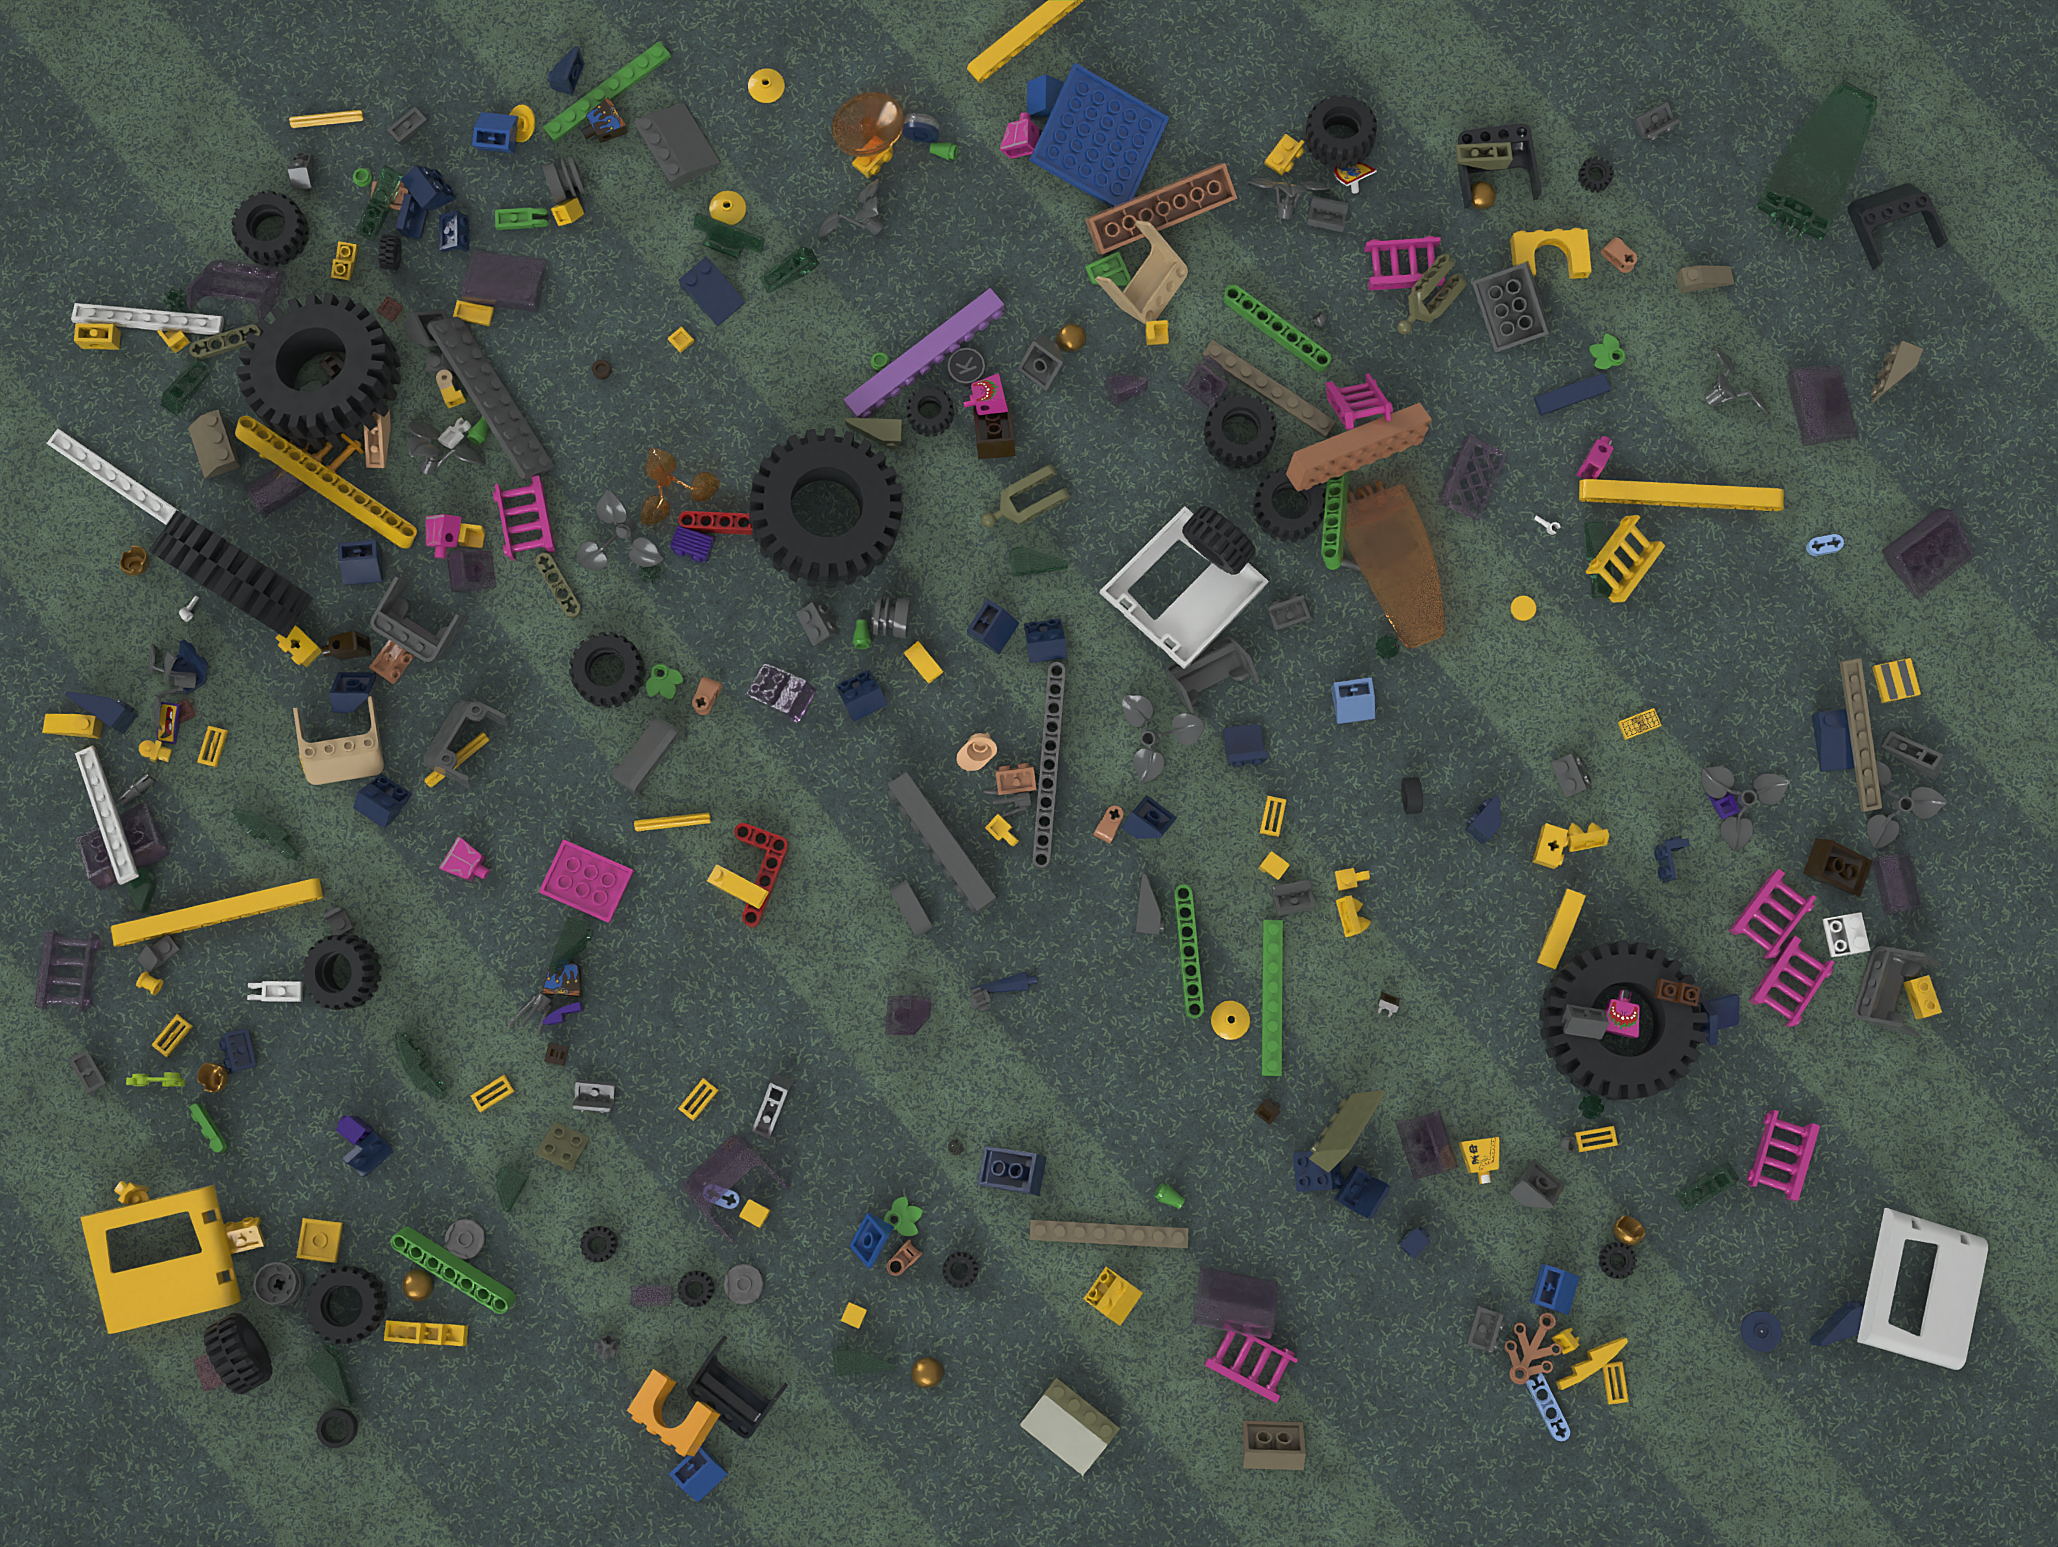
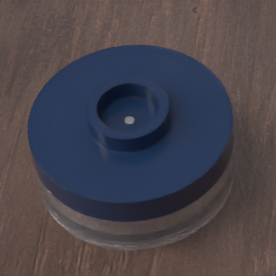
(921, 128)
(1760, 1330)

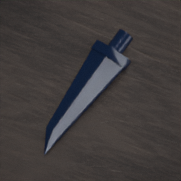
(1013, 983)

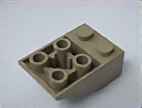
(1898, 364)

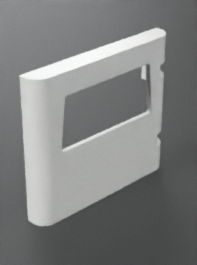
(1198, 612)
(1950, 1298)

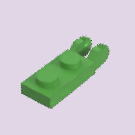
(519, 218)
(209, 1128)

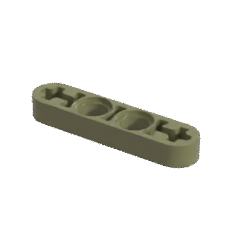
(226, 343)
(557, 586)

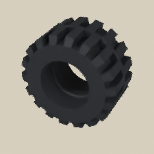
(933, 425)

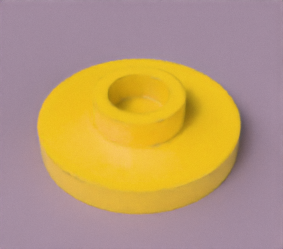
(1523, 608)

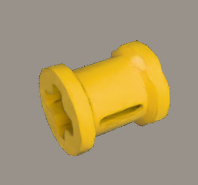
(149, 983)

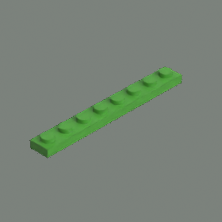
(610, 88)
(1272, 998)

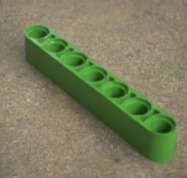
(1274, 320)
(1335, 521)
(1188, 942)
(453, 1270)

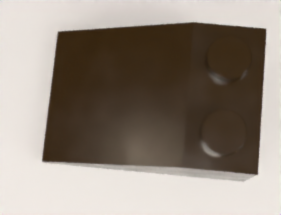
(994, 434)
(1837, 866)

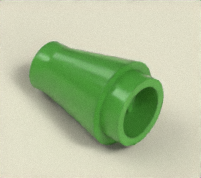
(945, 150)
(478, 432)
(861, 636)
(1169, 1196)

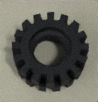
(1590, 183)
(390, 252)
(586, 1246)
(1605, 1260)
(948, 1274)
(686, 1297)

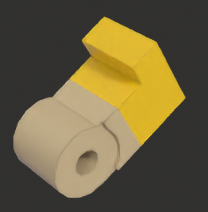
(447, 387)

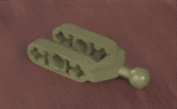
(1425, 286)
(1008, 510)

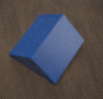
(1042, 95)
(871, 1239)

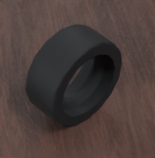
(1412, 795)
(321, 1426)

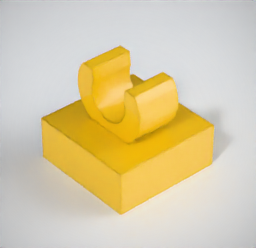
(1566, 1340)

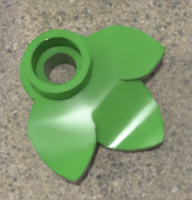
(1604, 353)
(665, 683)
(906, 1217)

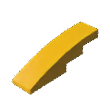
(1561, 929)
(426, 1333)
(1597, 1359)

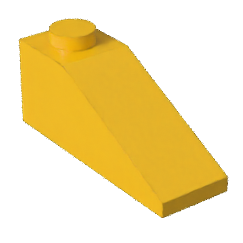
(73, 725)
(737, 886)

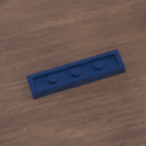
(1572, 394)

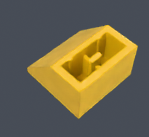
(1113, 1296)

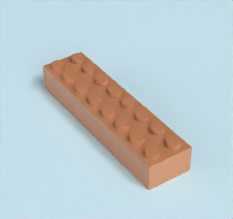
(1161, 207)
(1358, 447)

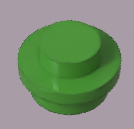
(362, 177)
(879, 361)

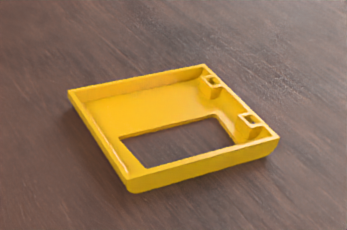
(167, 1287)

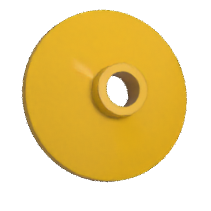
(766, 93)
(526, 122)
(730, 215)
(1223, 1027)

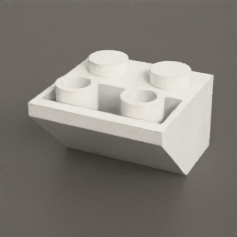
(1846, 935)

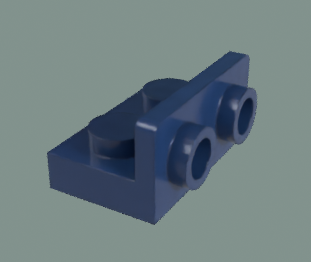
(411, 218)
(453, 231)
(237, 1050)
(369, 1154)

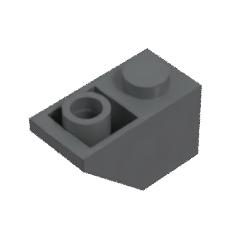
(301, 171)

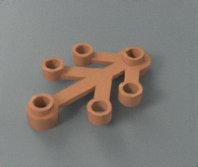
(1531, 1352)

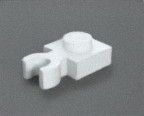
(454, 434)

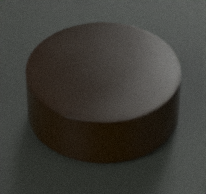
(601, 369)

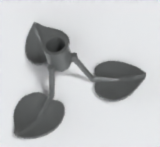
(1286, 205)
(866, 214)
(1723, 387)
(421, 447)
(611, 510)
(182, 679)
(1147, 762)
(1768, 787)
(1923, 803)

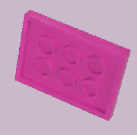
(586, 881)

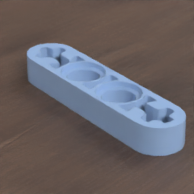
(1549, 1402)

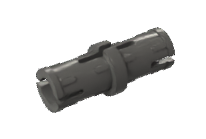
(135, 790)

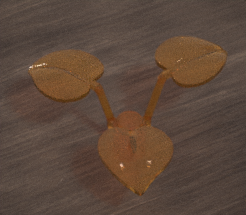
(658, 468)

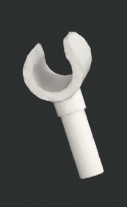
(1548, 525)
(185, 612)

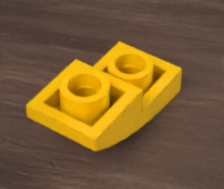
(345, 261)
(923, 662)

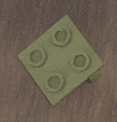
(562, 1146)

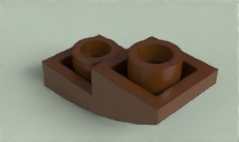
(1677, 992)

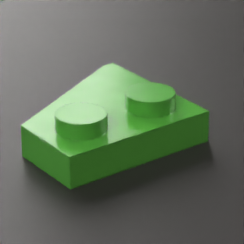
(1109, 267)

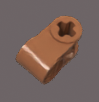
(1619, 254)
(708, 692)
(1108, 827)
(904, 1257)

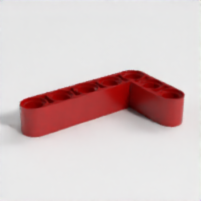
(716, 520)
(769, 846)

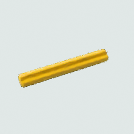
(326, 118)
(461, 755)
(673, 821)

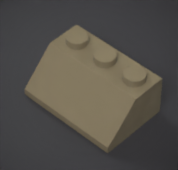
(214, 444)
(1273, 1445)

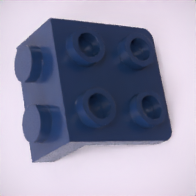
(190, 662)
(1244, 745)
(1664, 856)
(1721, 1013)
(1312, 1177)
(1362, 1193)

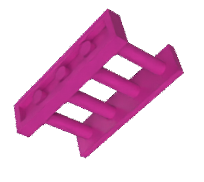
(1397, 280)
(1346, 411)
(543, 523)
(1763, 896)
(1772, 980)
(1803, 1153)
(1252, 1380)

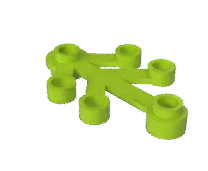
(169, 1080)

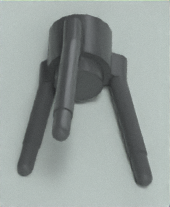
(1020, 799)
(538, 1003)

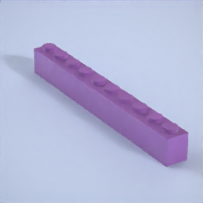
(924, 355)

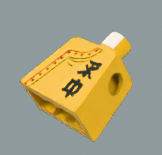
(1481, 1157)

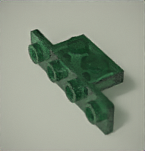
(726, 237)

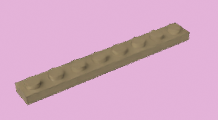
(1270, 389)
(1860, 734)
(1109, 1234)

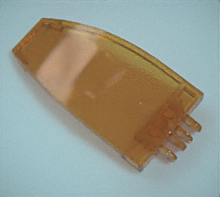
(1396, 561)

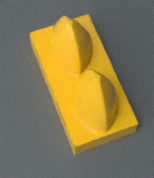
(1593, 838)
(1350, 921)

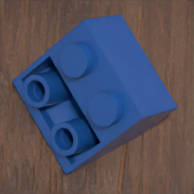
(495, 132)
(1554, 1289)
(698, 1473)

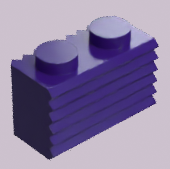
(692, 544)
(354, 1129)

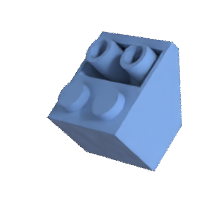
(1353, 700)

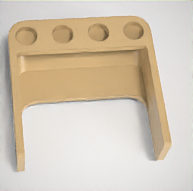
(1153, 282)
(342, 757)

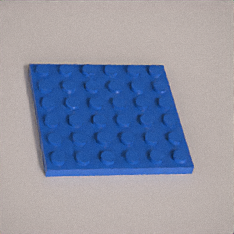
(1099, 137)

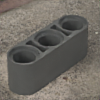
(911, 908)

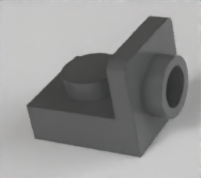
(338, 920)

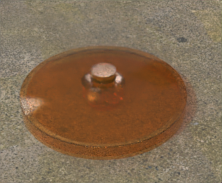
(867, 124)

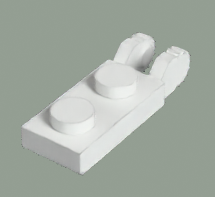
(277, 991)

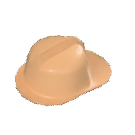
(976, 752)

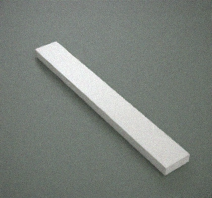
(148, 319)
(111, 476)
(107, 815)

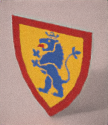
(1352, 175)

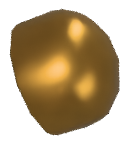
(1482, 195)
(1071, 337)
(134, 561)
(213, 1077)
(1633, 1233)
(417, 1285)
(927, 1372)

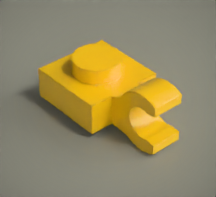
(1000, 829)
(1348, 878)

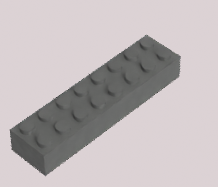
(942, 844)

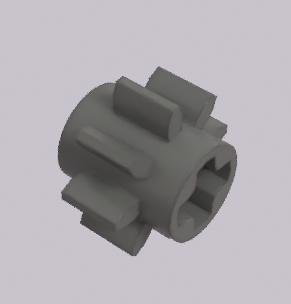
(980, 999)
(606, 1346)

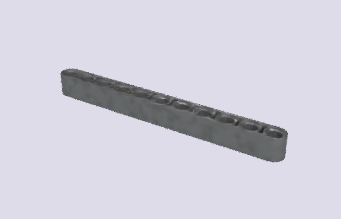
(1052, 756)

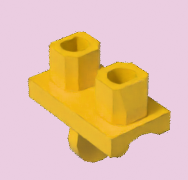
(155, 751)
(131, 1193)

